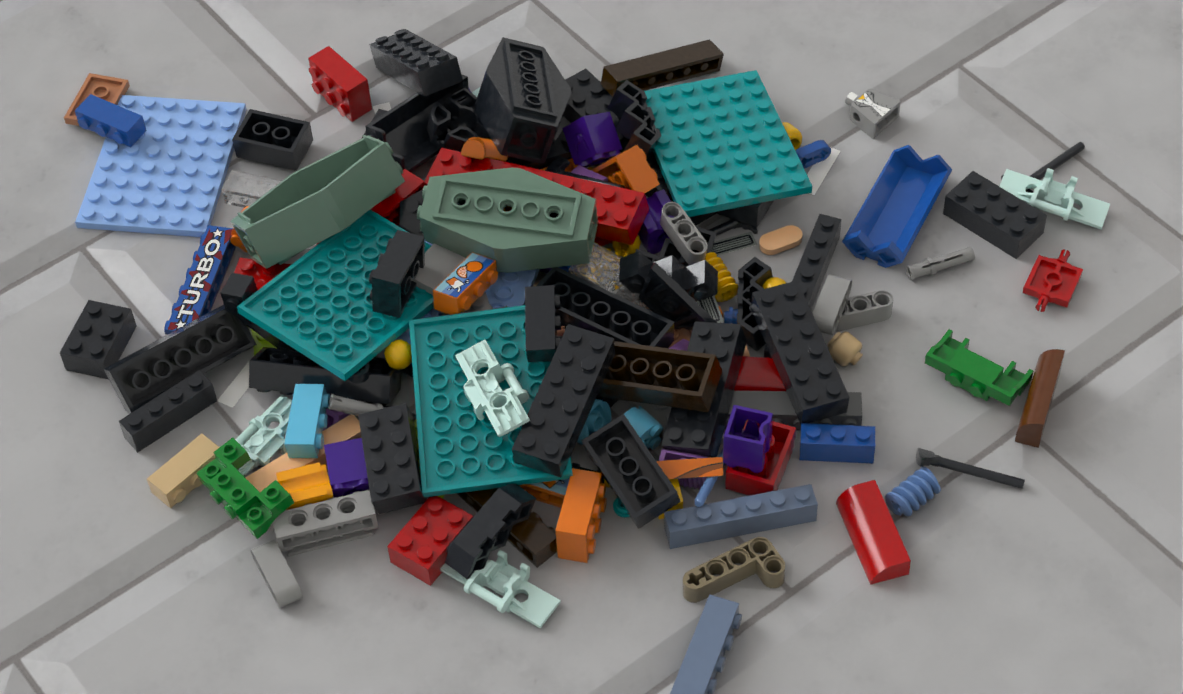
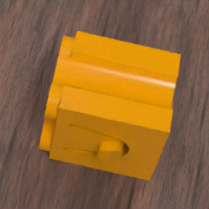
(306, 484)

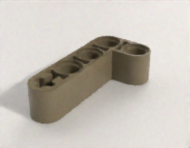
(700, 580)

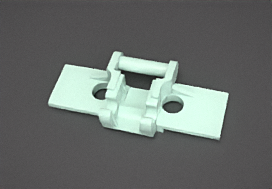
(1056, 197)
(486, 395)
(262, 441)
(508, 582)

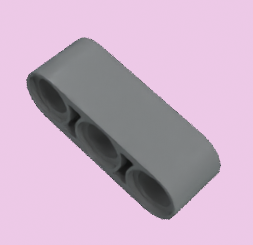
(682, 224)
(831, 303)
(866, 310)
(276, 573)

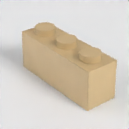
(179, 475)

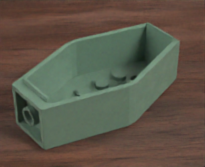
(318, 201)
(516, 238)

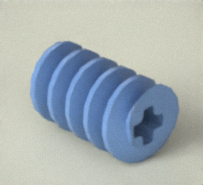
(913, 492)

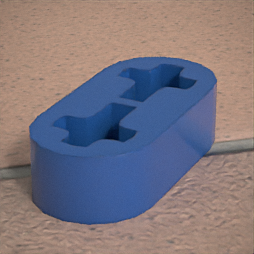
(813, 153)

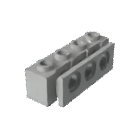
(334, 530)

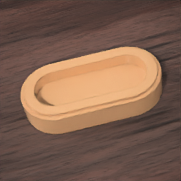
(780, 240)

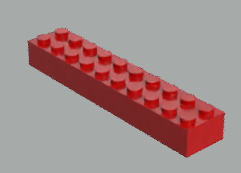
(618, 209)

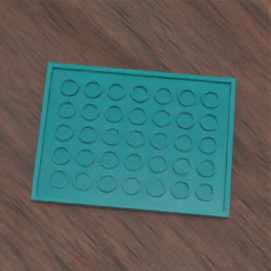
(724, 145)
(325, 301)
(454, 445)

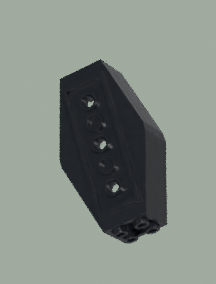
(522, 100)

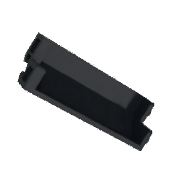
(406, 127)

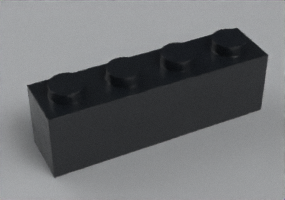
(168, 411)

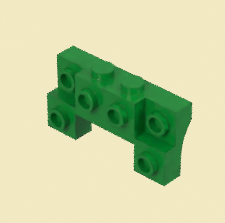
(975, 372)
(241, 499)

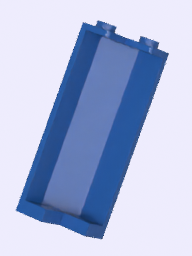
(896, 207)

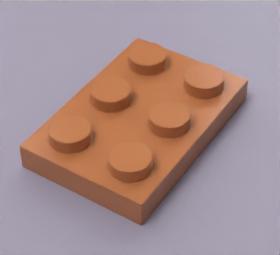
(101, 86)

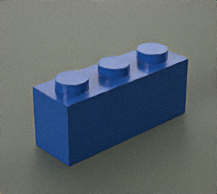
(110, 120)
(837, 443)

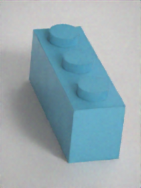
(307, 421)

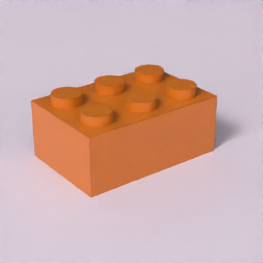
(629, 170)
(580, 516)

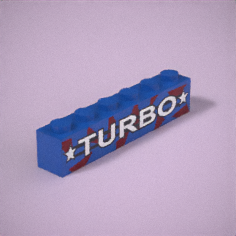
(203, 278)

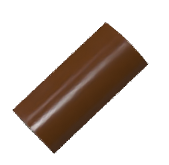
(1039, 398)

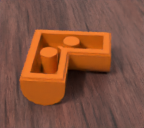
(481, 148)

